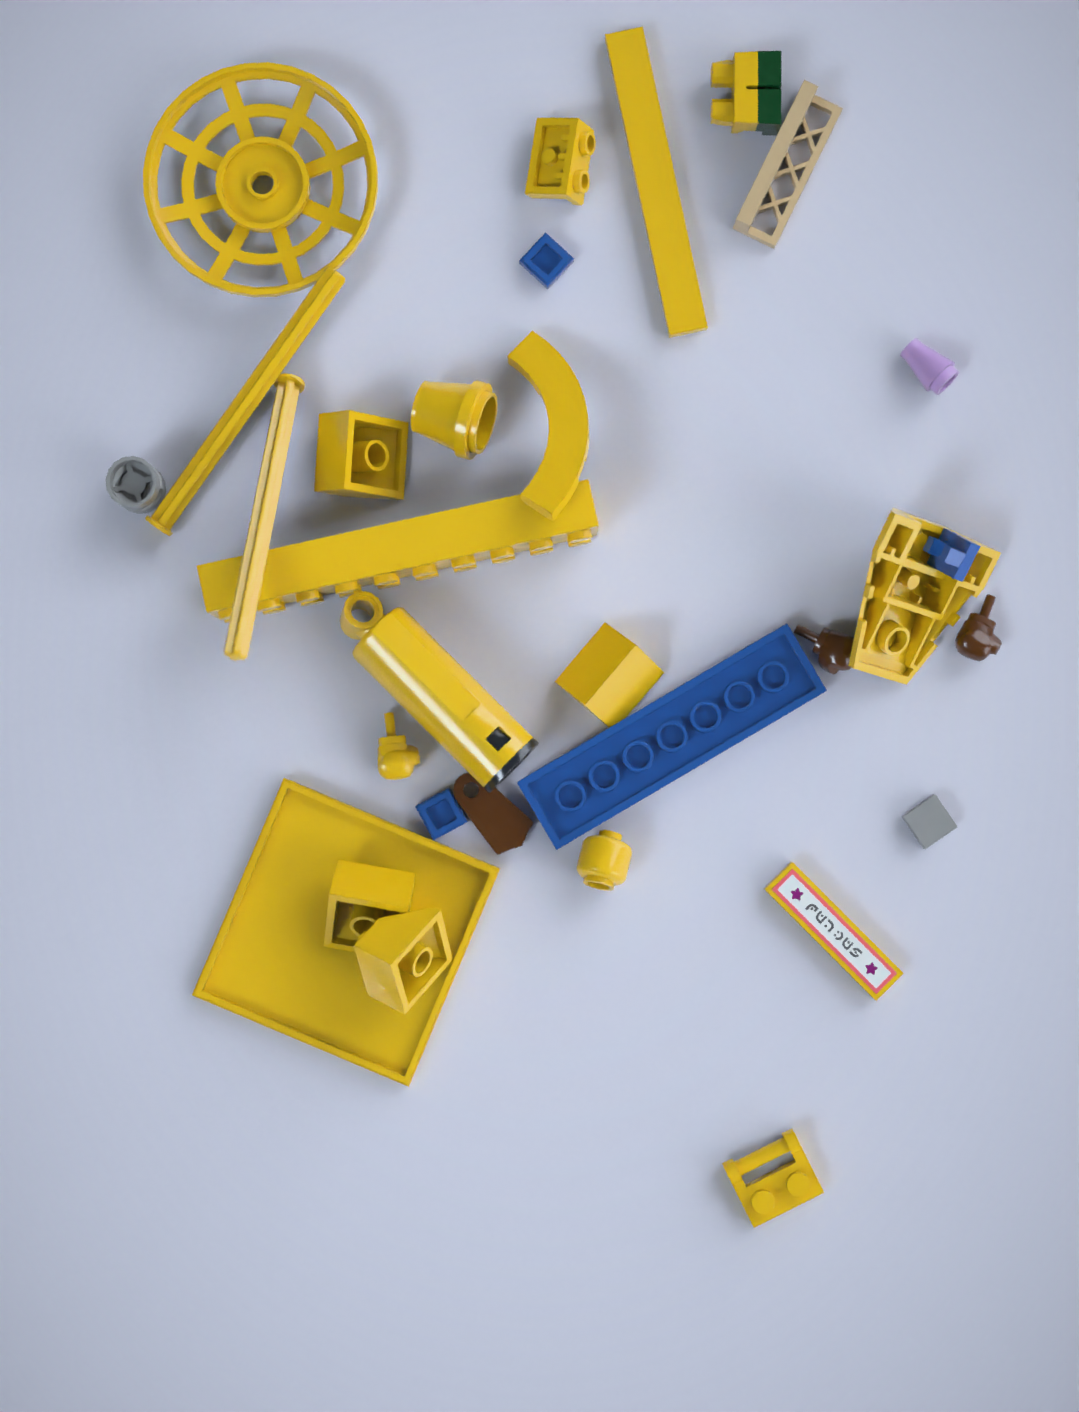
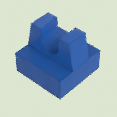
(951, 554)

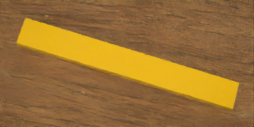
(656, 182)

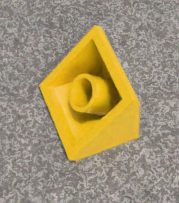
(609, 676)

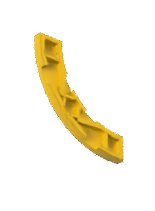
(567, 422)

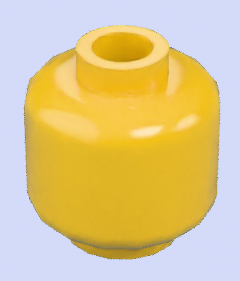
(604, 860)

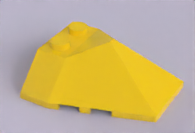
(909, 600)

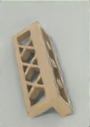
(774, 159)

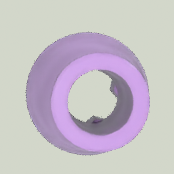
(929, 366)

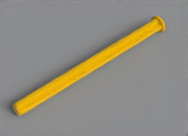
(246, 400)
(262, 517)

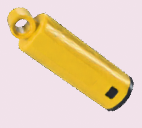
(436, 691)

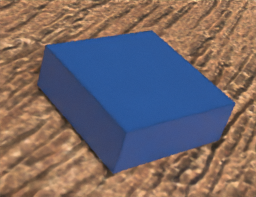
(546, 260)
(441, 813)

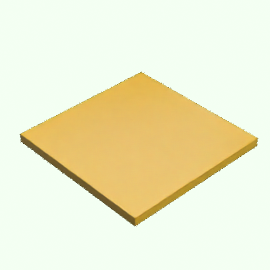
(272, 939)

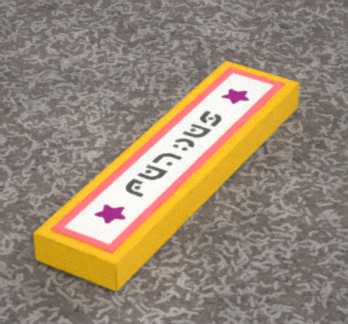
(833, 931)

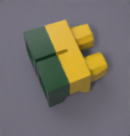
(754, 92)

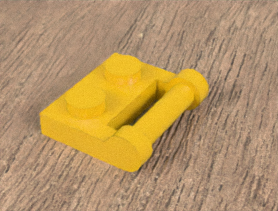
(778, 1189)

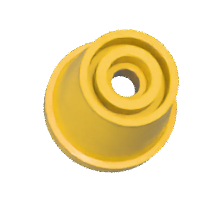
(455, 415)

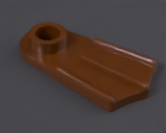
(493, 815)

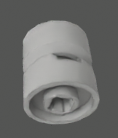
(135, 485)

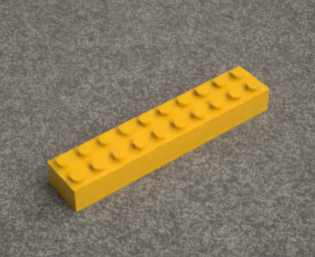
(402, 550)

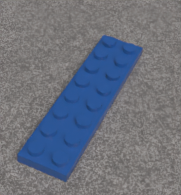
(671, 736)

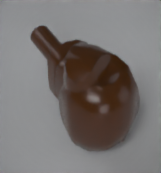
(976, 635)
(831, 646)

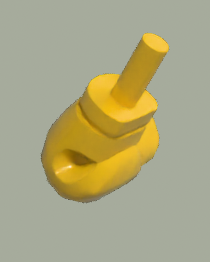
(395, 757)

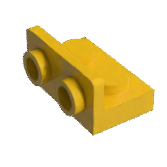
(560, 159)

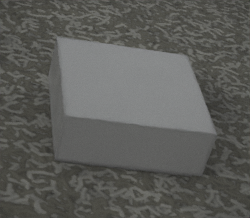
(929, 821)

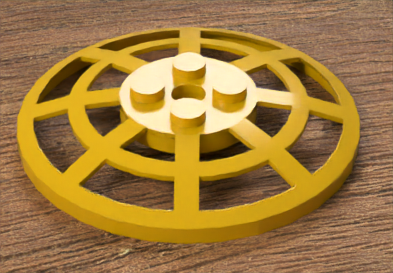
(252, 159)

